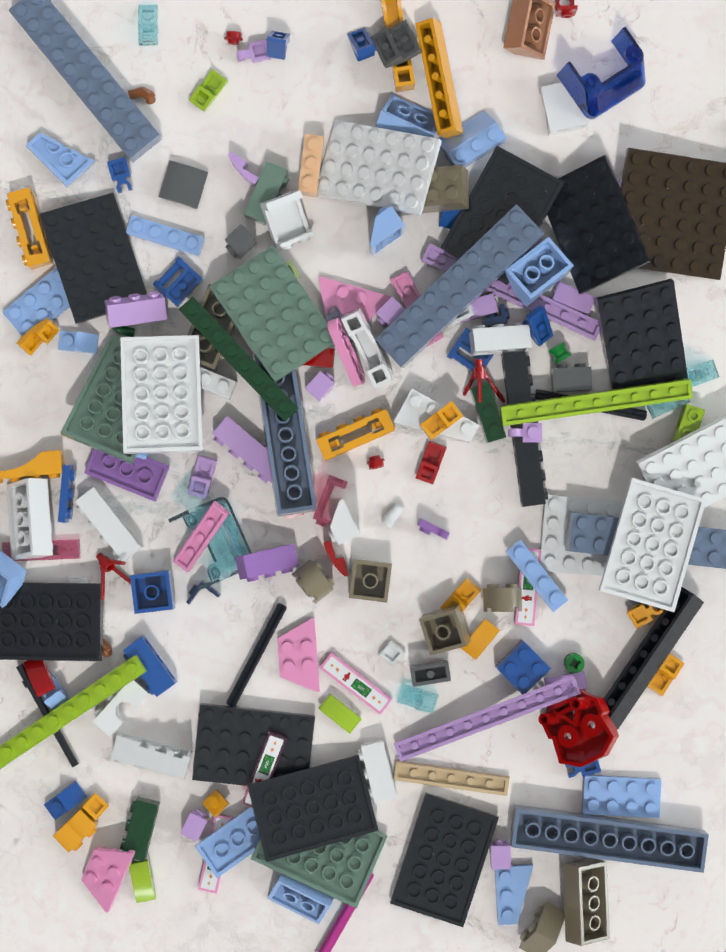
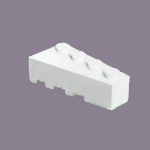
(420, 407)
(152, 755)

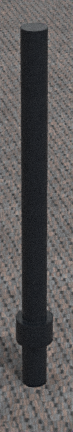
(44, 710)

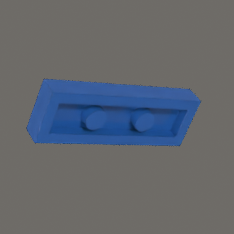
(66, 493)

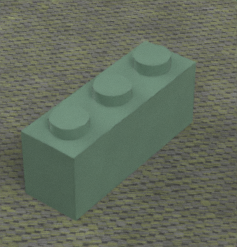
(268, 187)

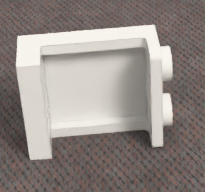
(560, 109)
(286, 220)

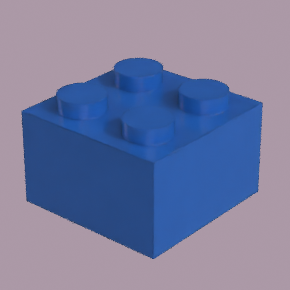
(152, 591)
(522, 667)

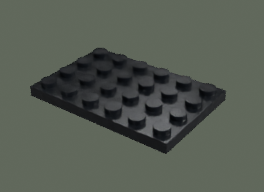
(500, 187)
(596, 226)
(92, 255)
(642, 335)
(53, 623)
(233, 737)
(312, 808)
(444, 859)

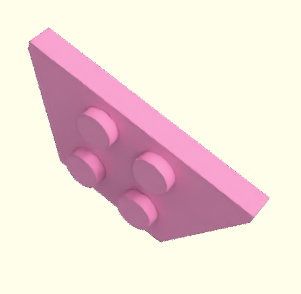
(350, 298)
(299, 656)
(106, 874)

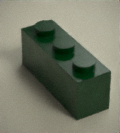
(488, 414)
(140, 827)

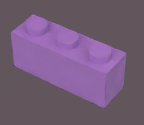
(267, 562)

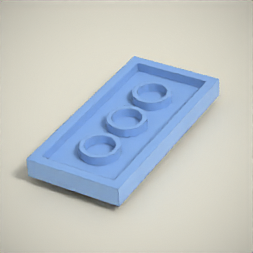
(40, 302)
(621, 796)
(230, 843)

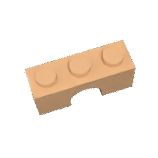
(311, 165)

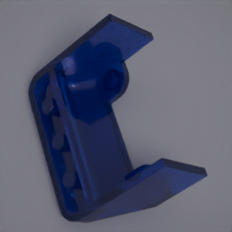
(598, 97)

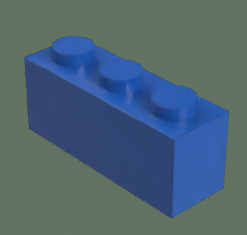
(157, 675)

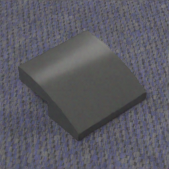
(396, 44)
(183, 184)

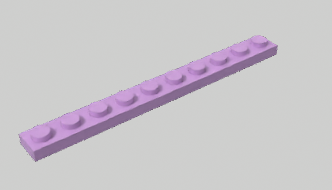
(555, 311)
(487, 718)

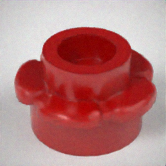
(233, 37)
(375, 462)

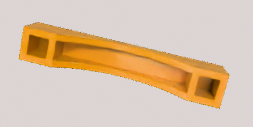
(403, 72)
(45, 463)

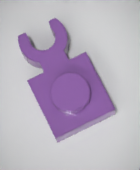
(427, 528)

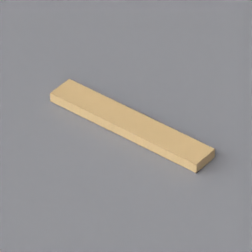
(451, 778)

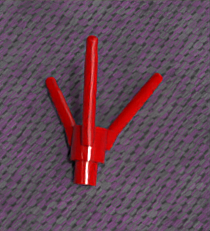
(479, 374)
(106, 565)

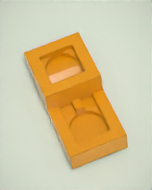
(41, 332)
(441, 420)
(462, 595)
(481, 639)
(665, 675)

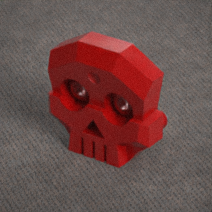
(586, 742)

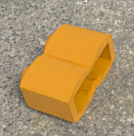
(75, 830)

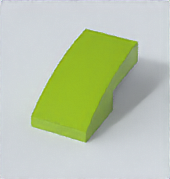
(208, 90)
(339, 713)
(142, 881)

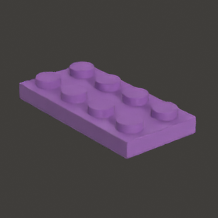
(141, 477)

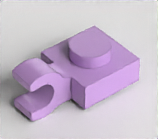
(256, 52)
(530, 432)

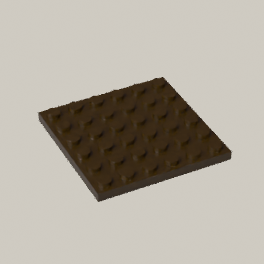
(678, 211)

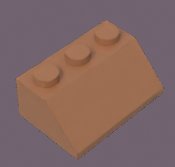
(529, 28)

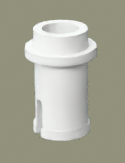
(392, 515)

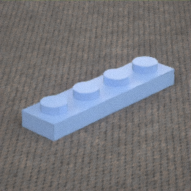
(165, 235)
(536, 575)

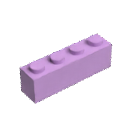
(245, 446)

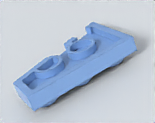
(60, 160)
(511, 891)

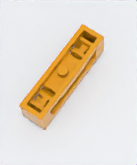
(20, 198)
(359, 422)

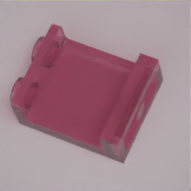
(318, 515)

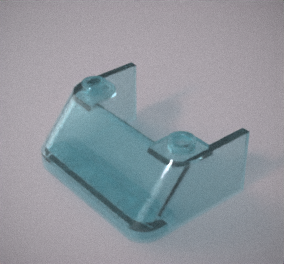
(224, 546)

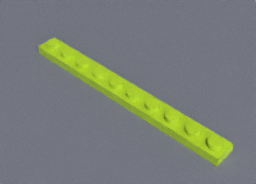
(596, 402)
(71, 710)

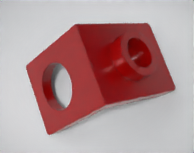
(565, 11)

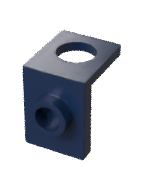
(195, 590)

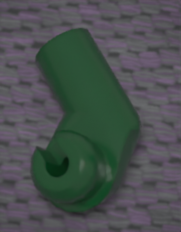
(124, 330)

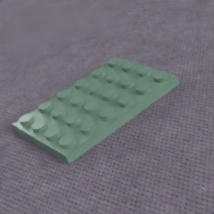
(273, 313)
(98, 410)
(333, 869)

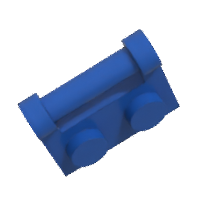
(182, 286)
(464, 343)

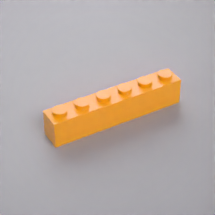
(439, 78)

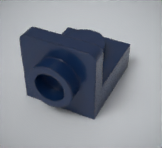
(493, 319)

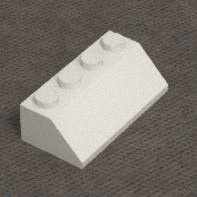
(29, 519)
(343, 526)

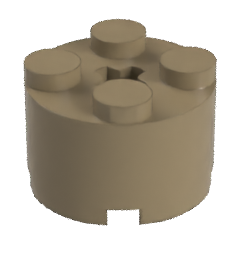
(313, 581)
(502, 598)

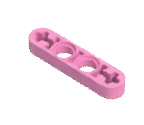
(346, 352)

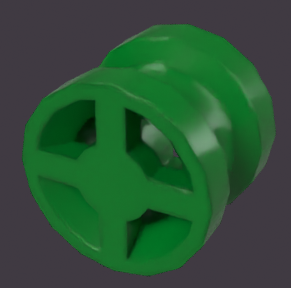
(559, 352)
(571, 661)

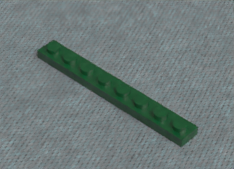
(238, 359)

